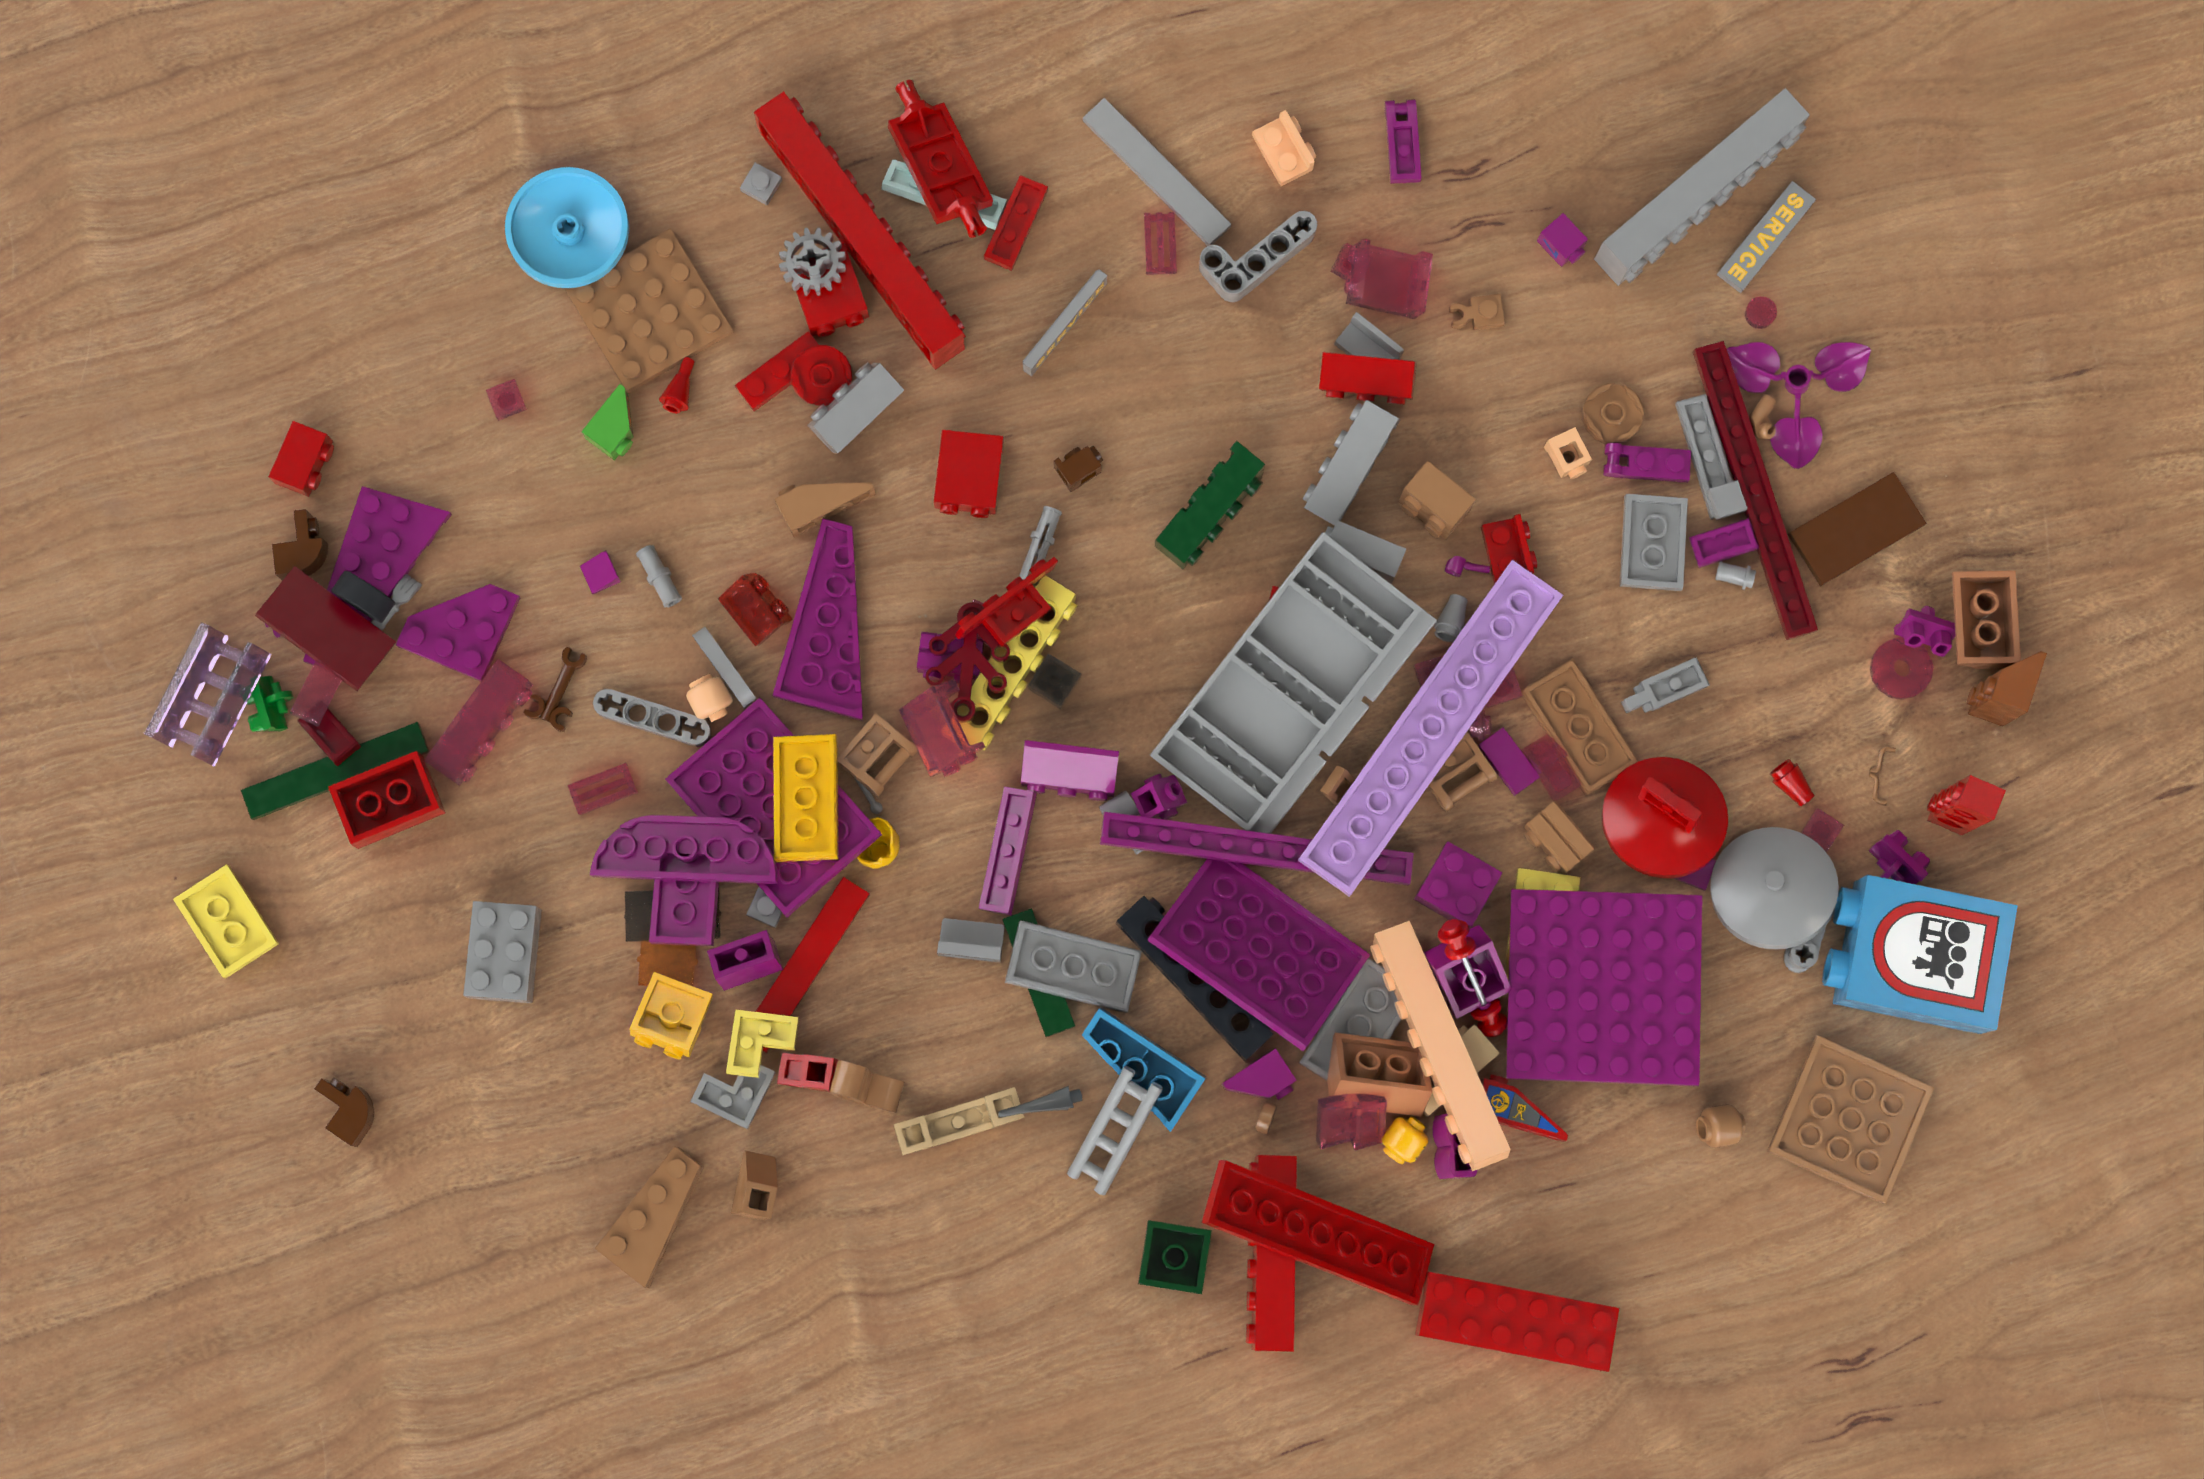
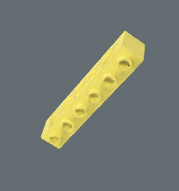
(1062, 603)

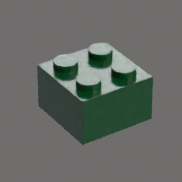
(1174, 1257)

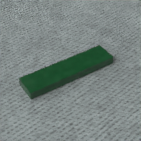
(1051, 1009)

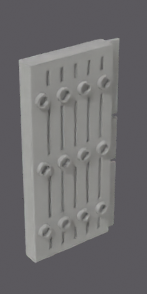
(1293, 686)

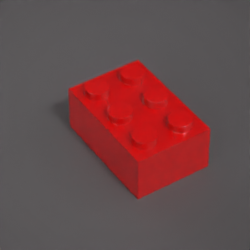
(386, 800)

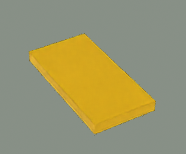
(805, 797)

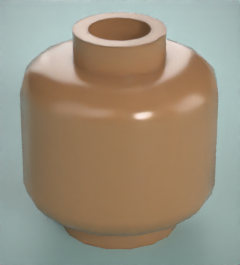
(1720, 1126)

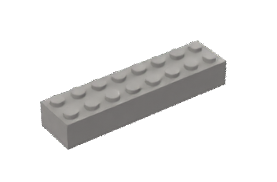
(1702, 187)

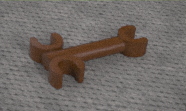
(550, 711)

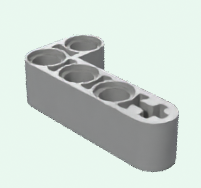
(1261, 252)

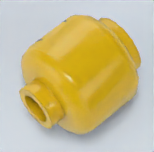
(1405, 1140)

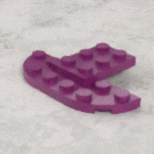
(687, 863)

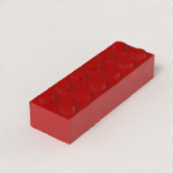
(1272, 1275)
(1517, 1321)

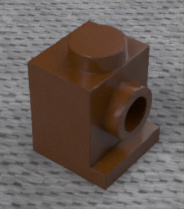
(1079, 466)

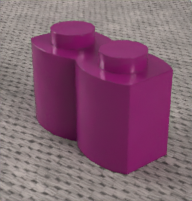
(1447, 1158)

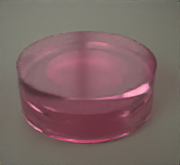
(1760, 312)

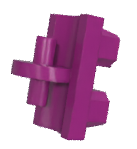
(1925, 628)
(1897, 861)

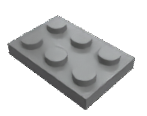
(1653, 542)

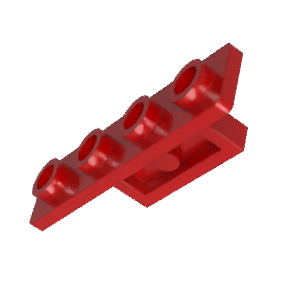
(1014, 610)

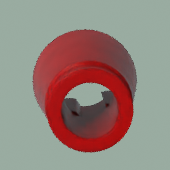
(1792, 782)

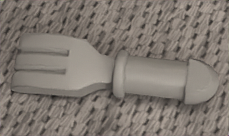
(402, 594)

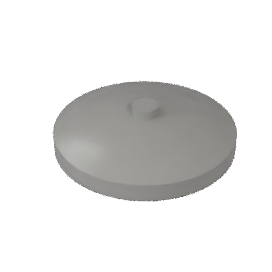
(1774, 888)

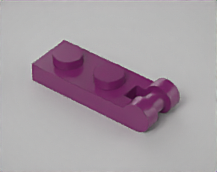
(1403, 142)
(1648, 463)

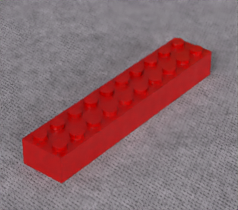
(864, 235)

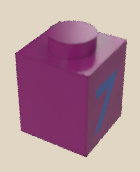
(1563, 240)

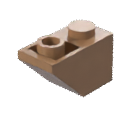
(756, 1186)

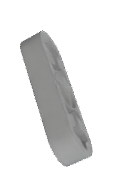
(724, 667)

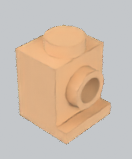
(1568, 443)

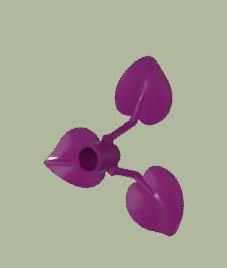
(1839, 363)

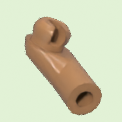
(1759, 418)

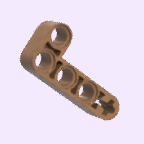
(864, 1087)

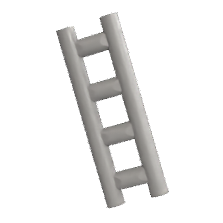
(1132, 1123)

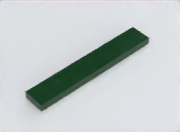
(317, 776)

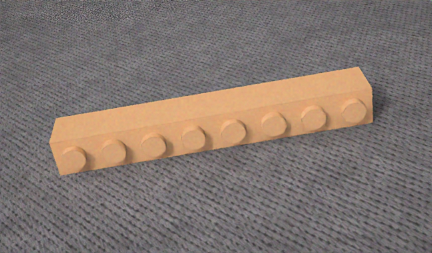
(1440, 1045)

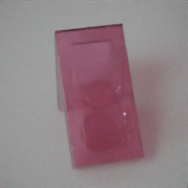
(1551, 765)

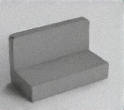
(1365, 339)
(971, 940)

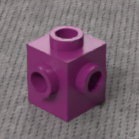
(1159, 797)

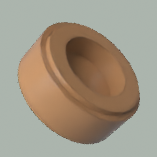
(1266, 1118)

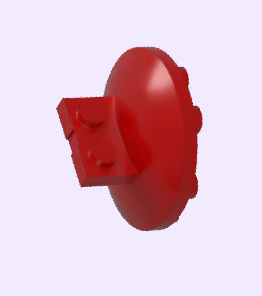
(1664, 817)

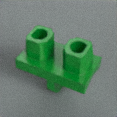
(270, 706)

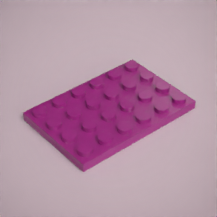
(736, 781)
(1259, 949)

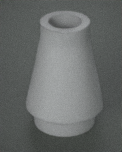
(1451, 619)

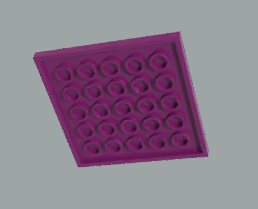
(1604, 987)

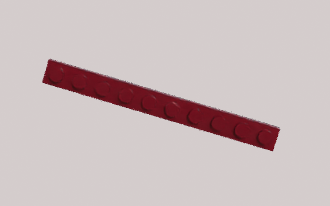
(1762, 509)

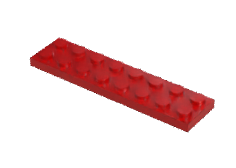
(1317, 1232)

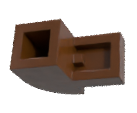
(305, 553)
(354, 1113)

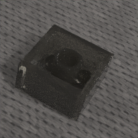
(1054, 681)

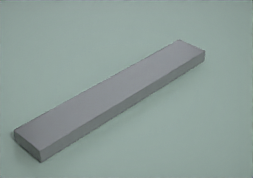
(1157, 172)

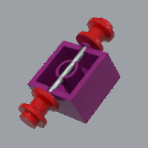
(1470, 975)

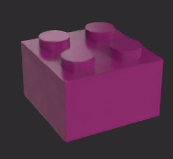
(1457, 885)

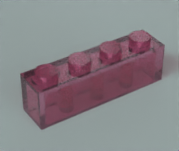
(479, 722)

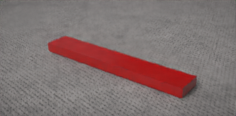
(814, 950)

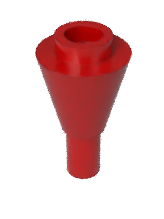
(676, 395)

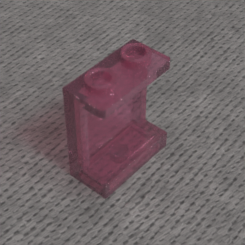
(1388, 280)
(938, 731)

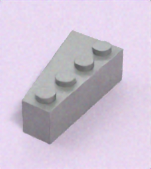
(1351, 462)

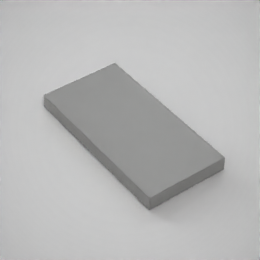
(1073, 966)
(1362, 1010)

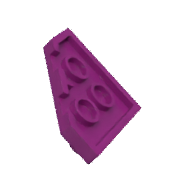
(462, 630)

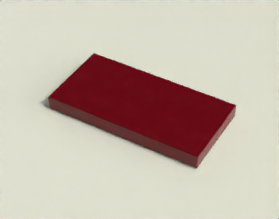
(325, 628)

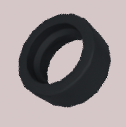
(363, 596)

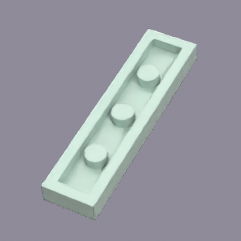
(901, 183)

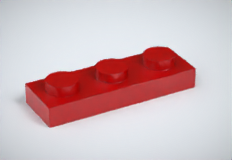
(1015, 223)
(773, 375)

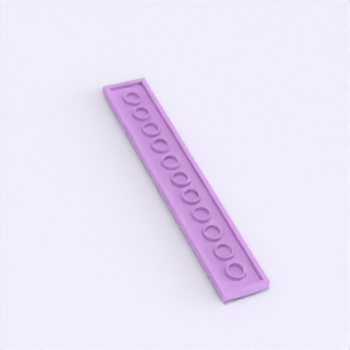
(1430, 728)

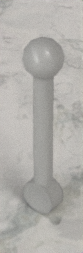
(876, 807)

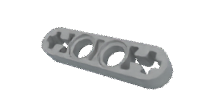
(651, 720)

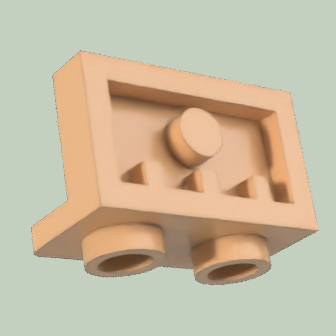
(1285, 148)

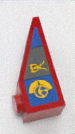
(1517, 1111)

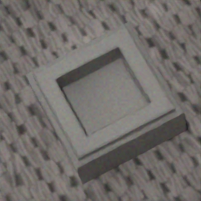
(1726, 499)

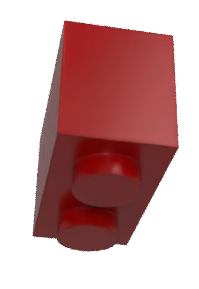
(301, 459)

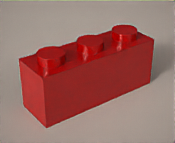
(1367, 377)

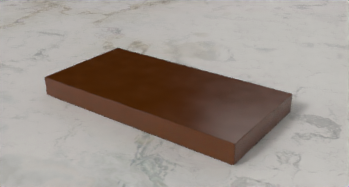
(1857, 529)

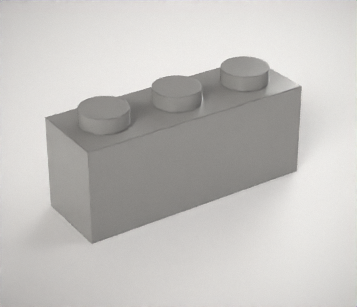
(854, 406)

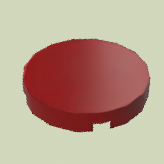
(819, 373)

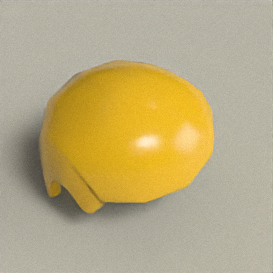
(884, 849)

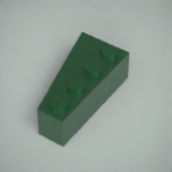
(1211, 507)

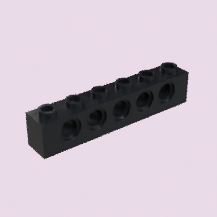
(1242, 1042)

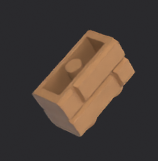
(1558, 838)

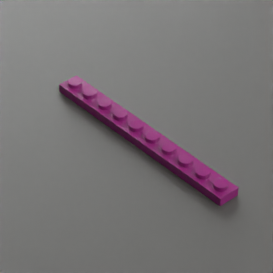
(1233, 845)

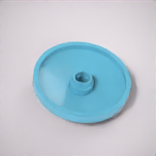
(567, 227)

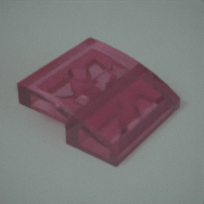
(1351, 1119)

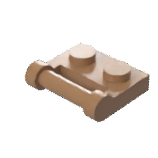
(868, 748)
(1463, 757)

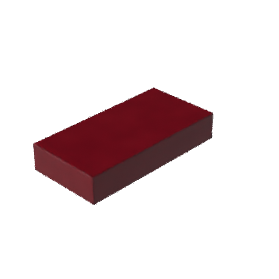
(332, 738)

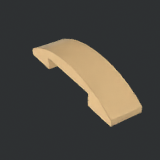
(956, 1122)

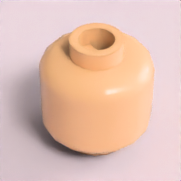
(709, 697)

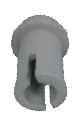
(1735, 575)

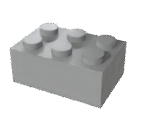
(502, 952)

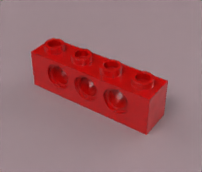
(1965, 805)

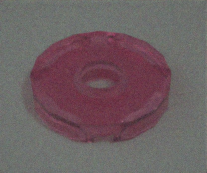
(1889, 681)

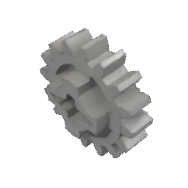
(824, 260)

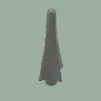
(1058, 1100)

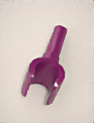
(1457, 564)

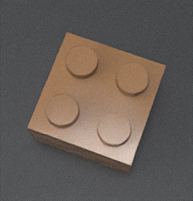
(1436, 501)

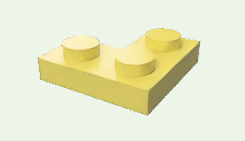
(752, 1033)

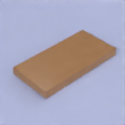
(1580, 725)

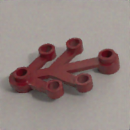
(967, 656)

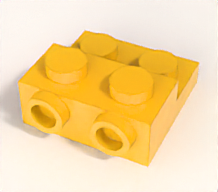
(670, 1016)

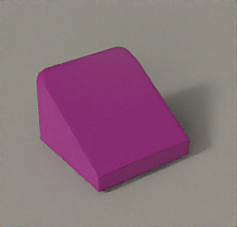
(600, 572)

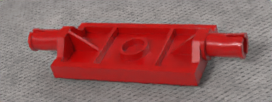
(939, 161)

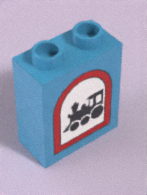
(1921, 954)

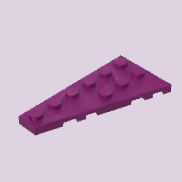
(384, 541)
(823, 644)

